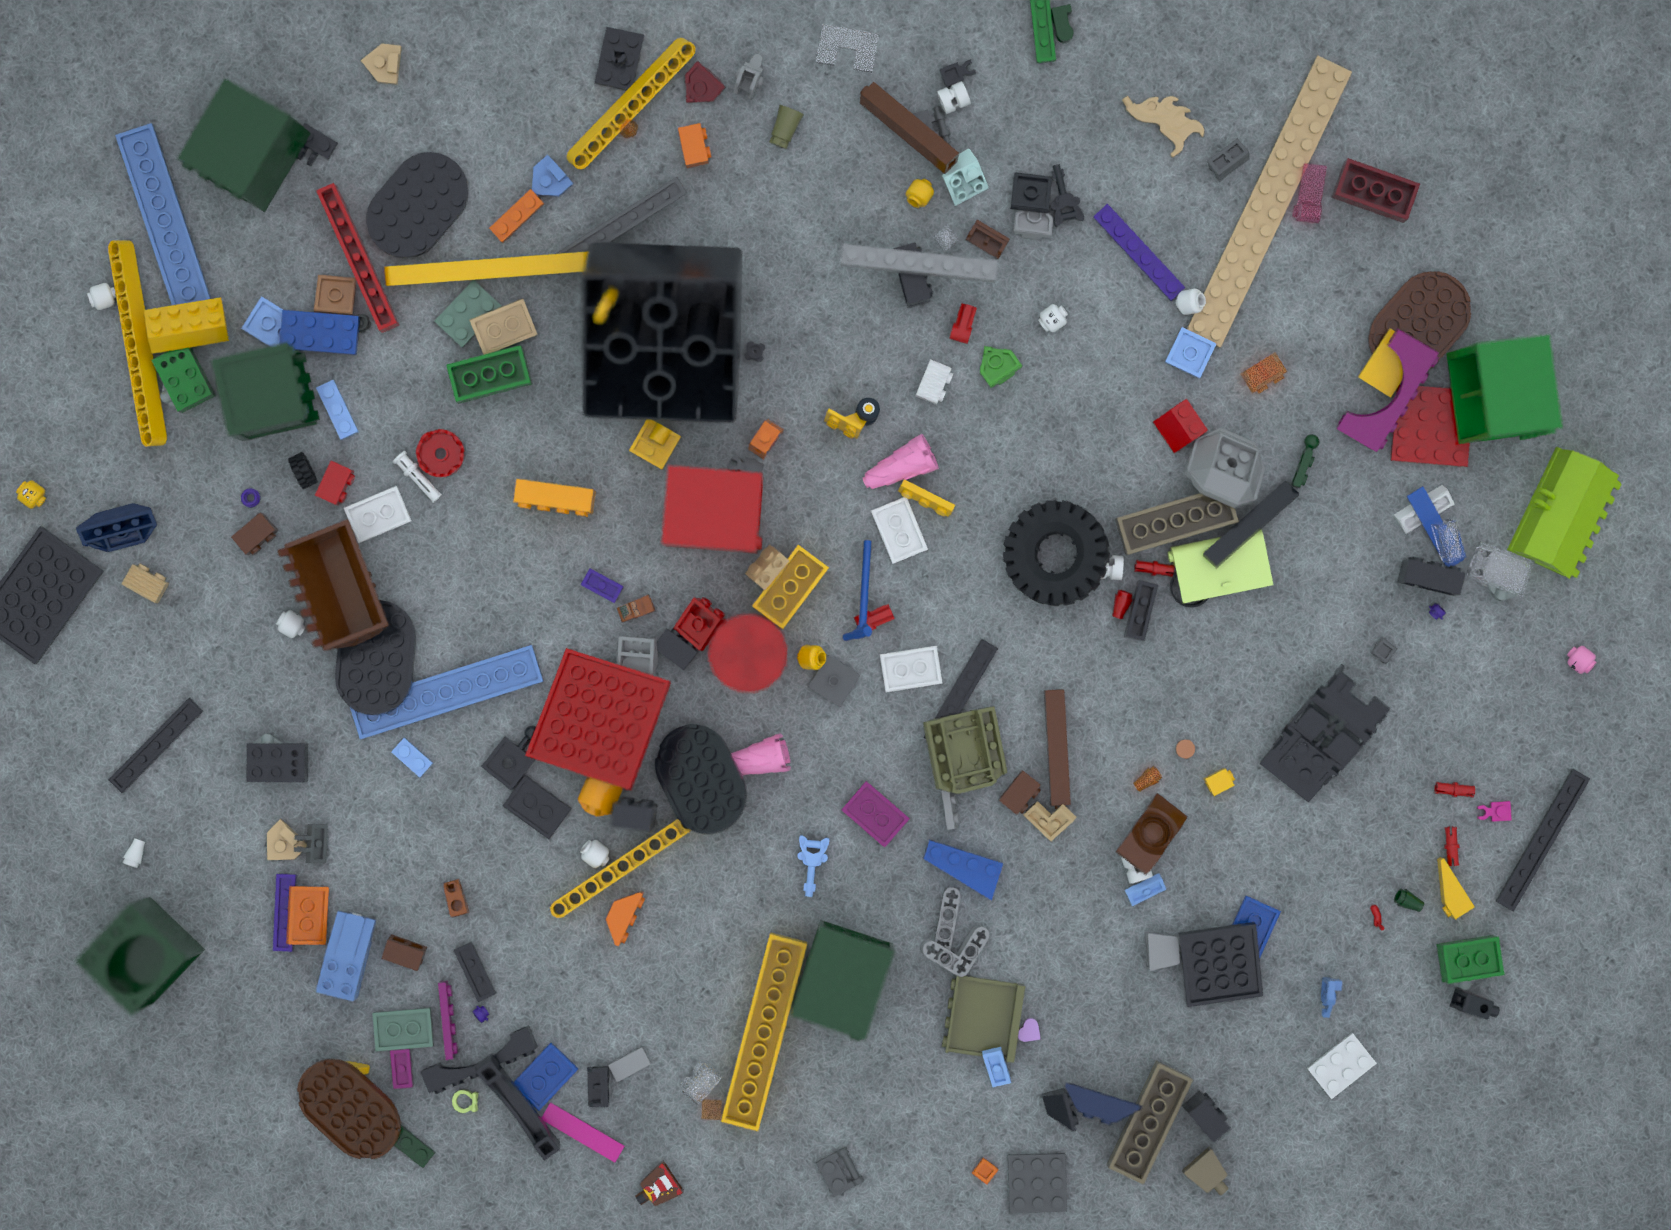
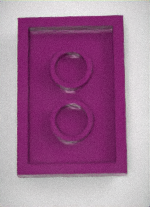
(875, 814)

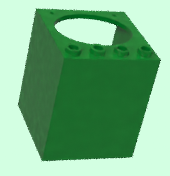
(1504, 390)

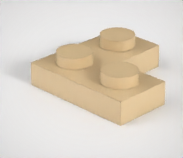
(1049, 824)

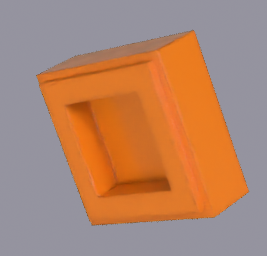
(985, 1171)

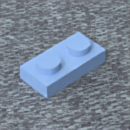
(412, 757)
(1145, 889)
(996, 1066)

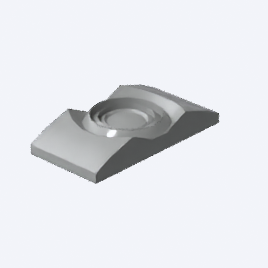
(638, 654)

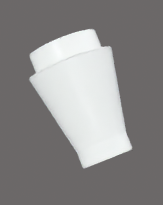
(134, 854)

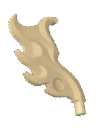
(1170, 119)

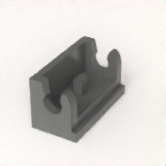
(1228, 159)

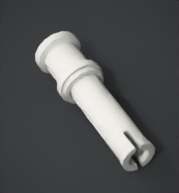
(411, 469)

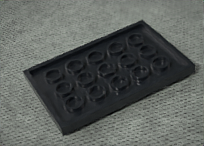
(42, 593)

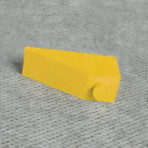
(1452, 893)

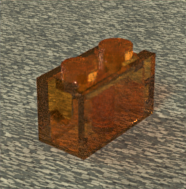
(1264, 372)

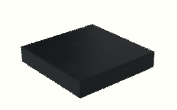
(1031, 192)

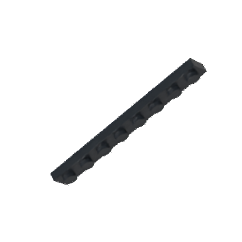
(1542, 840)

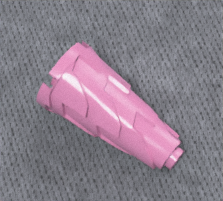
(904, 463)
(763, 757)

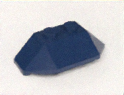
(117, 527)
(1100, 1105)

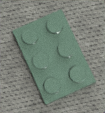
(467, 305)
(403, 1029)

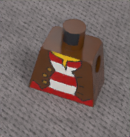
(659, 1186)

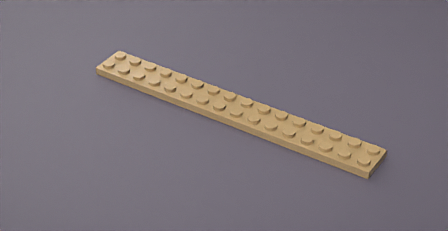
(1269, 199)

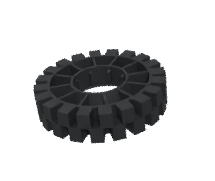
(1023, 548)

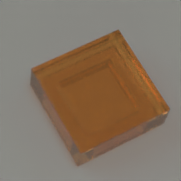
(711, 1109)

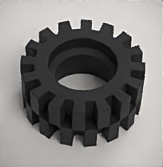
(302, 470)

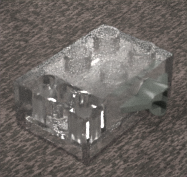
(1499, 570)

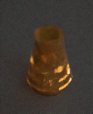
(1149, 778)

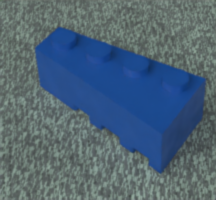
(969, 868)

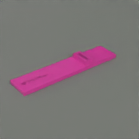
(582, 1132)

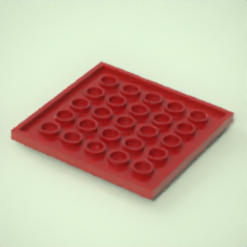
(598, 719)

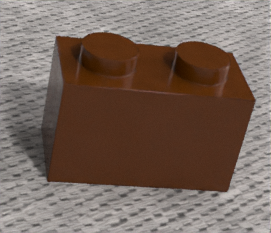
(254, 534)
(1020, 792)

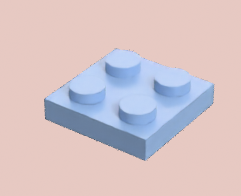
(1190, 352)

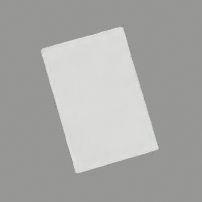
(377, 514)
(899, 530)
(911, 668)

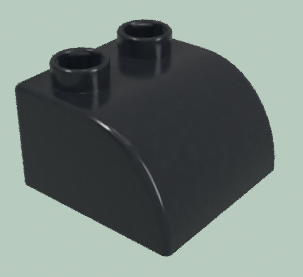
(667, 338)

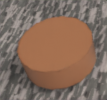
(1185, 748)

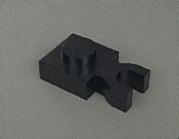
(954, 74)

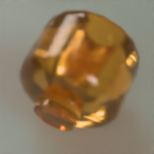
(628, 128)

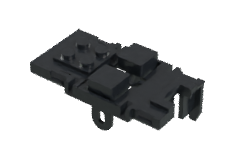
(1304, 762)

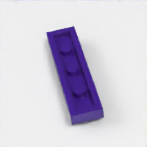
(283, 882)

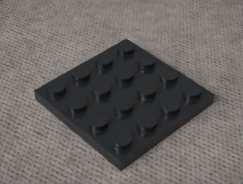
(1221, 964)

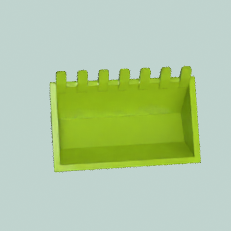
(1565, 512)

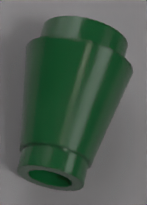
(1406, 899)

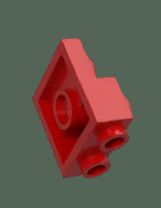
(699, 622)

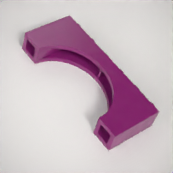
(1374, 427)

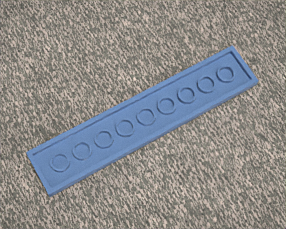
(162, 215)
(456, 690)

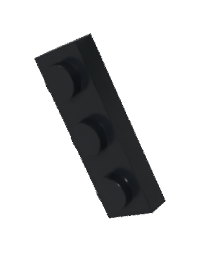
(474, 971)

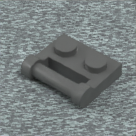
(834, 1175)

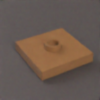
(335, 295)

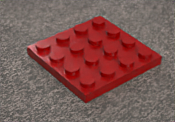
(1429, 431)

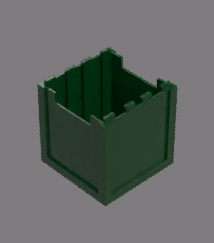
(264, 392)

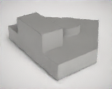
(1033, 224)

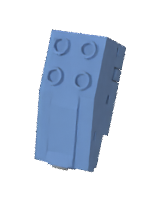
(346, 956)

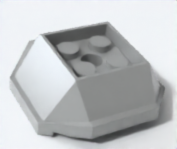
(1226, 468)

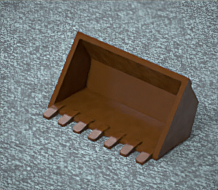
(334, 587)

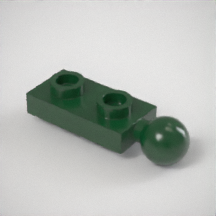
(1300, 477)

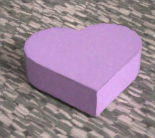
(1029, 1031)

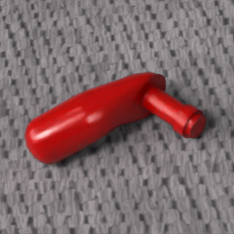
(1377, 917)

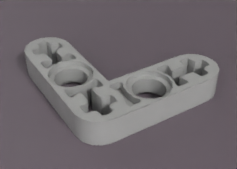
(955, 959)

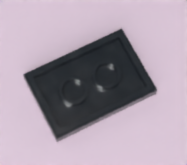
(537, 807)

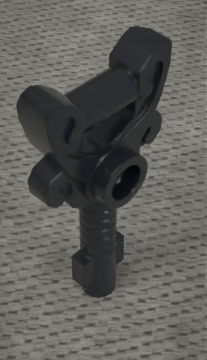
(1064, 200)

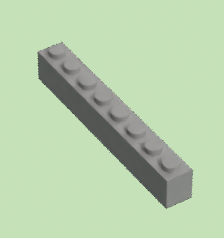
(919, 263)

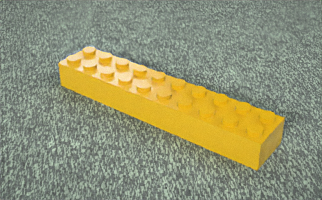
(764, 1031)

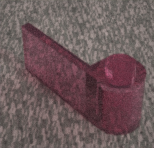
(1310, 194)

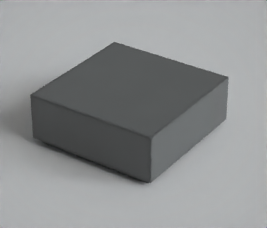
(1383, 650)

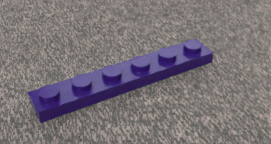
(1139, 252)

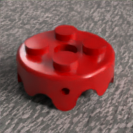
(427, 448)

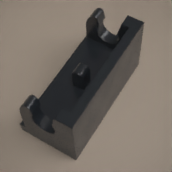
(598, 1086)

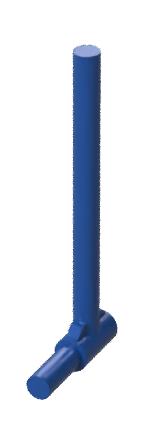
(863, 629)

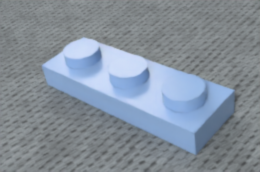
(337, 409)

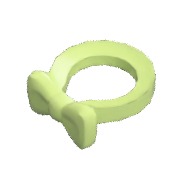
(474, 1096)

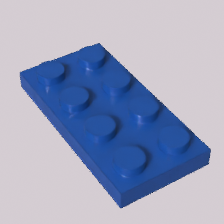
(320, 332)

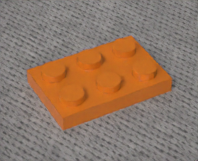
(307, 915)

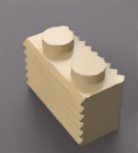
(145, 583)

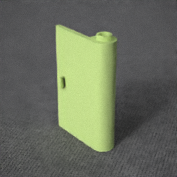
(1240, 572)

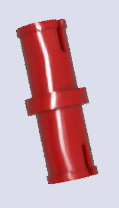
(1154, 568)
(1454, 789)
(1451, 846)

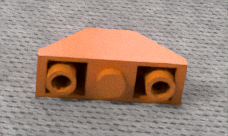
(622, 915)

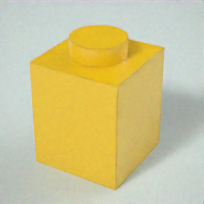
(1219, 781)

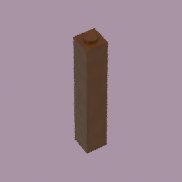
(909, 127)
(1057, 747)

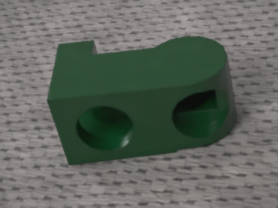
(1063, 30)

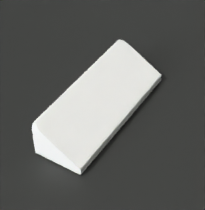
(1408, 518)

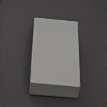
(629, 1064)

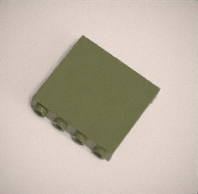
(983, 1016)

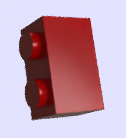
(335, 483)

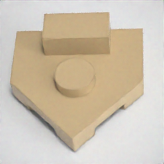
(384, 63)
(282, 843)

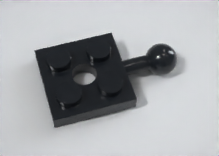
(508, 749)

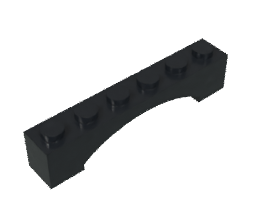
(439, 1076)
(503, 1086)

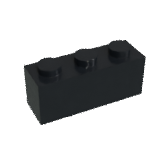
(1141, 610)

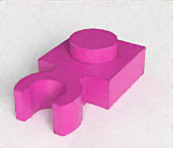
(1498, 811)

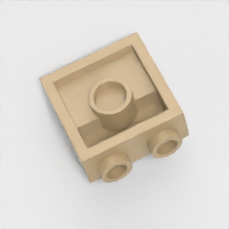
(767, 567)

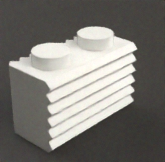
(934, 381)

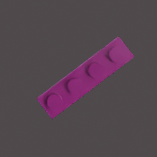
(448, 1027)

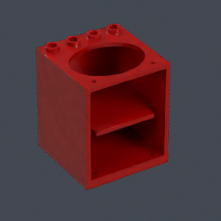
(713, 509)

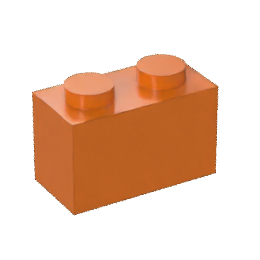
(693, 145)

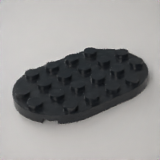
(417, 205)
(380, 670)
(700, 779)

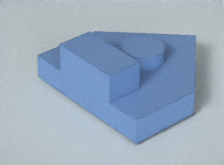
(549, 178)
(1328, 994)

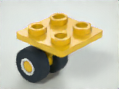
(851, 425)

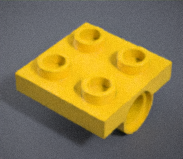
(655, 443)

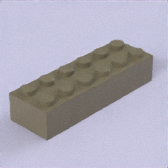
(1173, 522)
(1148, 1128)

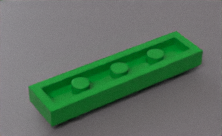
(1043, 31)

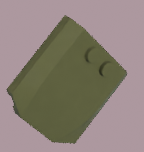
(965, 750)

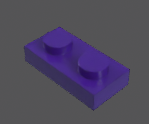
(602, 585)

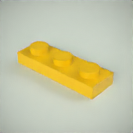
(926, 498)

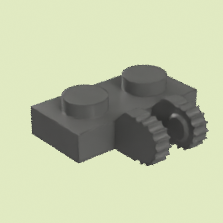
(316, 843)

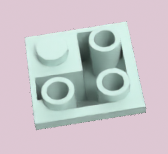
(965, 178)

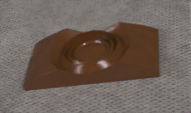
(1151, 834)

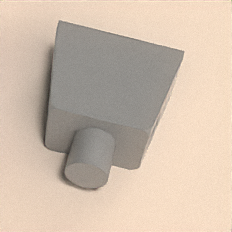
(1161, 950)

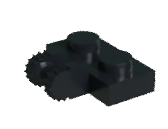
(319, 144)

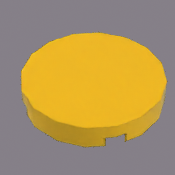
(605, 305)

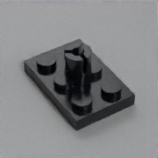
(619, 58)

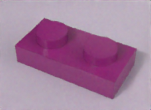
(401, 1068)

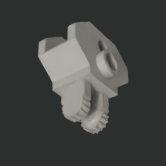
(750, 76)

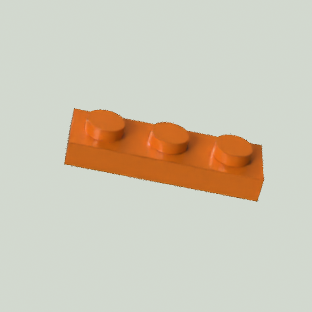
(516, 215)

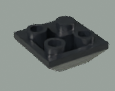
(1058, 1107)

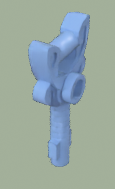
(812, 860)

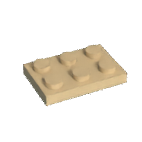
(503, 326)

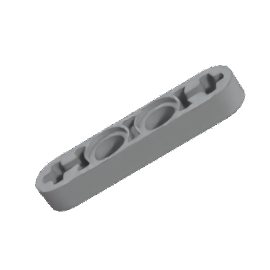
(949, 924)

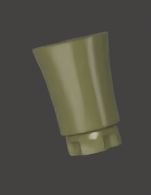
(785, 126)

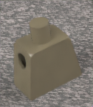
(1207, 1172)

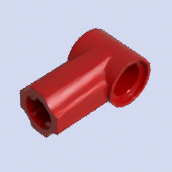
(962, 328)
(877, 617)

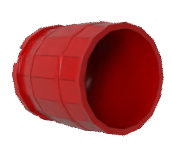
(747, 653)

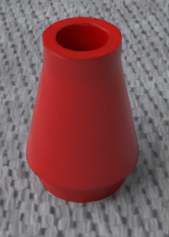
(1121, 603)

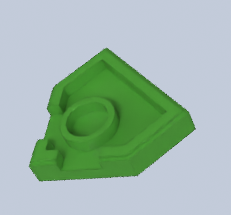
(998, 365)

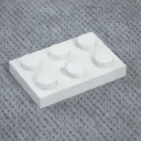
(1341, 1065)

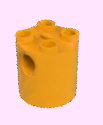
(598, 797)

